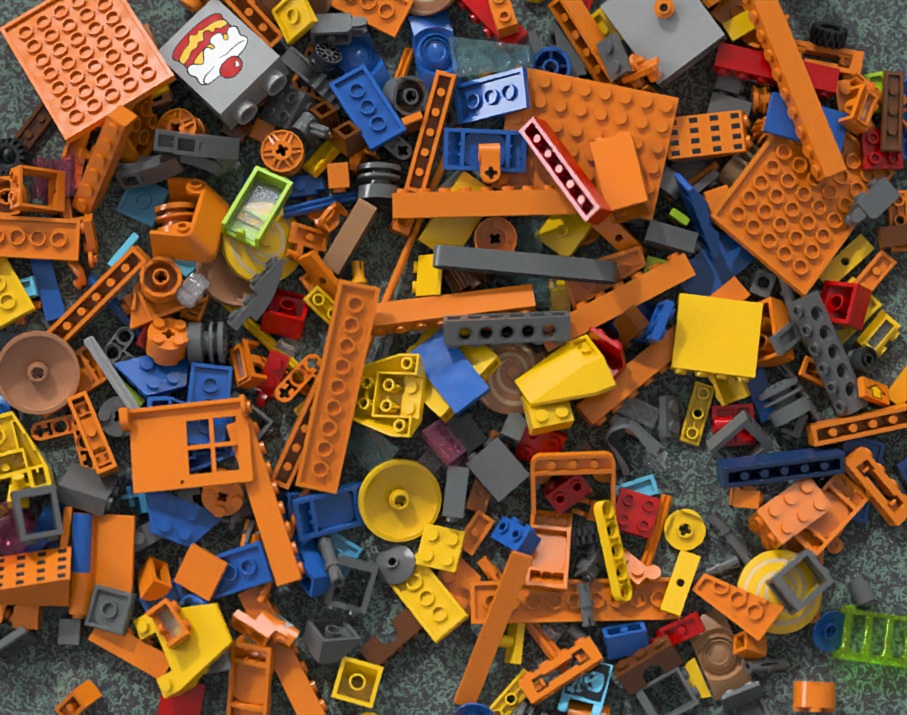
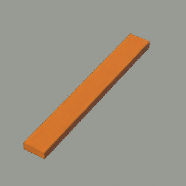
(493, 628)

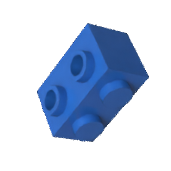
(515, 536)
(624, 639)

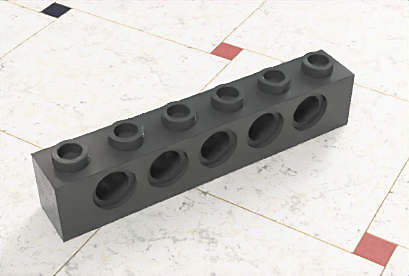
(496, 322)
(827, 353)

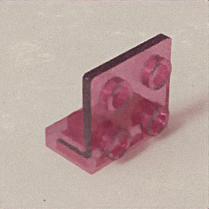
(444, 442)

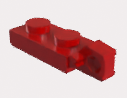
(275, 370)
(681, 629)

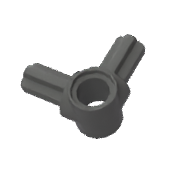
(308, 128)

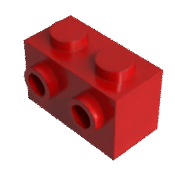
(566, 491)

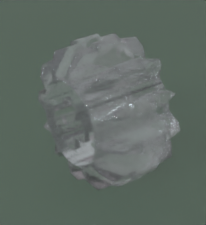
(192, 290)

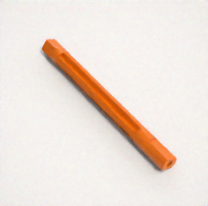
(543, 640)

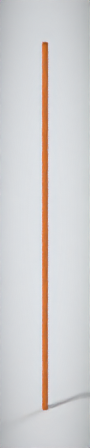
(386, 298)

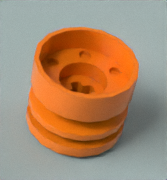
(182, 120)
(286, 165)
(173, 213)
(495, 226)

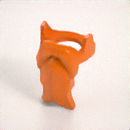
(83, 156)
(327, 219)

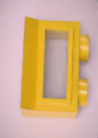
(878, 333)

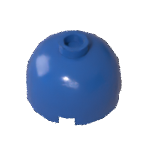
(553, 60)

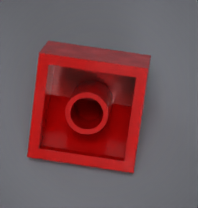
(846, 303)
(285, 315)

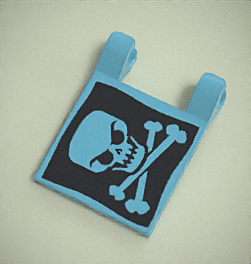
(587, 688)

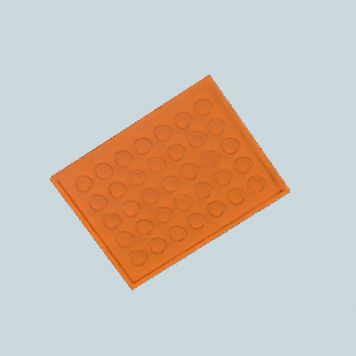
(86, 60)
(588, 110)
(789, 216)

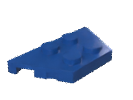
(153, 378)
(178, 519)

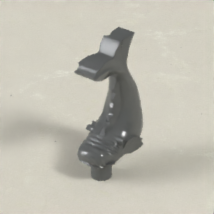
(244, 513)

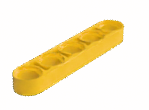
(618, 559)

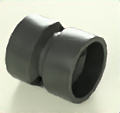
(863, 359)

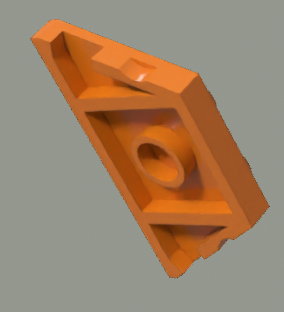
(145, 311)
(458, 583)

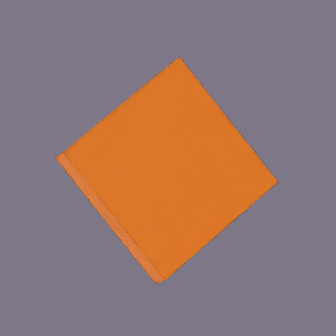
(201, 572)

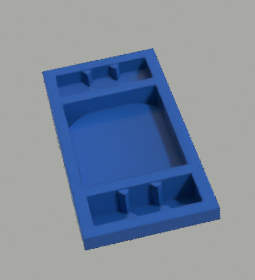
(431, 45)
(362, 52)
(461, 149)
(699, 215)
(327, 512)

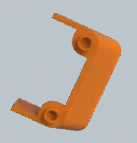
(195, 239)
(598, 463)

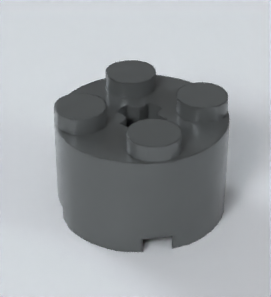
(406, 95)
(108, 418)

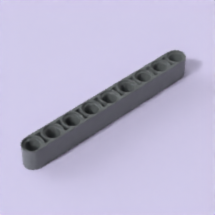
(524, 264)

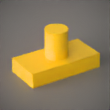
(17, 483)
(513, 643)

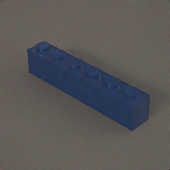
(780, 466)

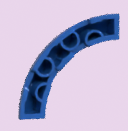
(315, 580)

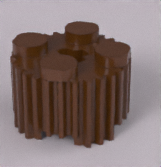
(465, 281)

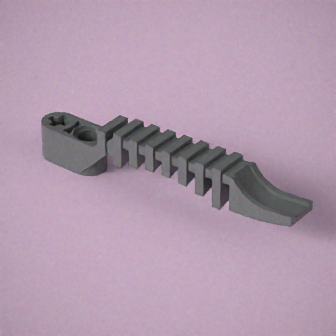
(317, 82)

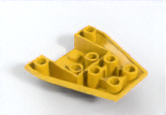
(567, 374)
(392, 395)

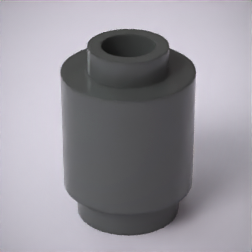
(861, 591)

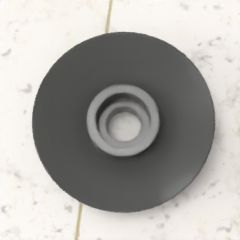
(401, 570)

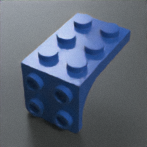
(657, 315)

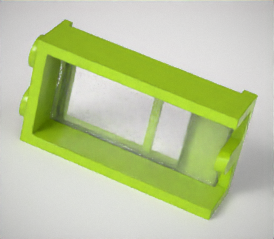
(257, 207)

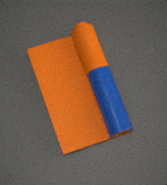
(100, 555)

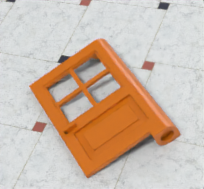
(162, 446)

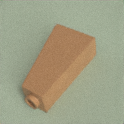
(350, 236)

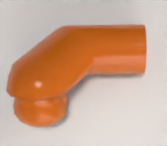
(78, 270)

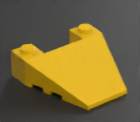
(21, 454)
(196, 653)

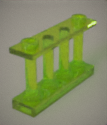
(865, 654)

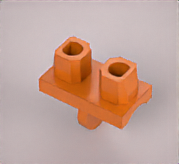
(641, 68)

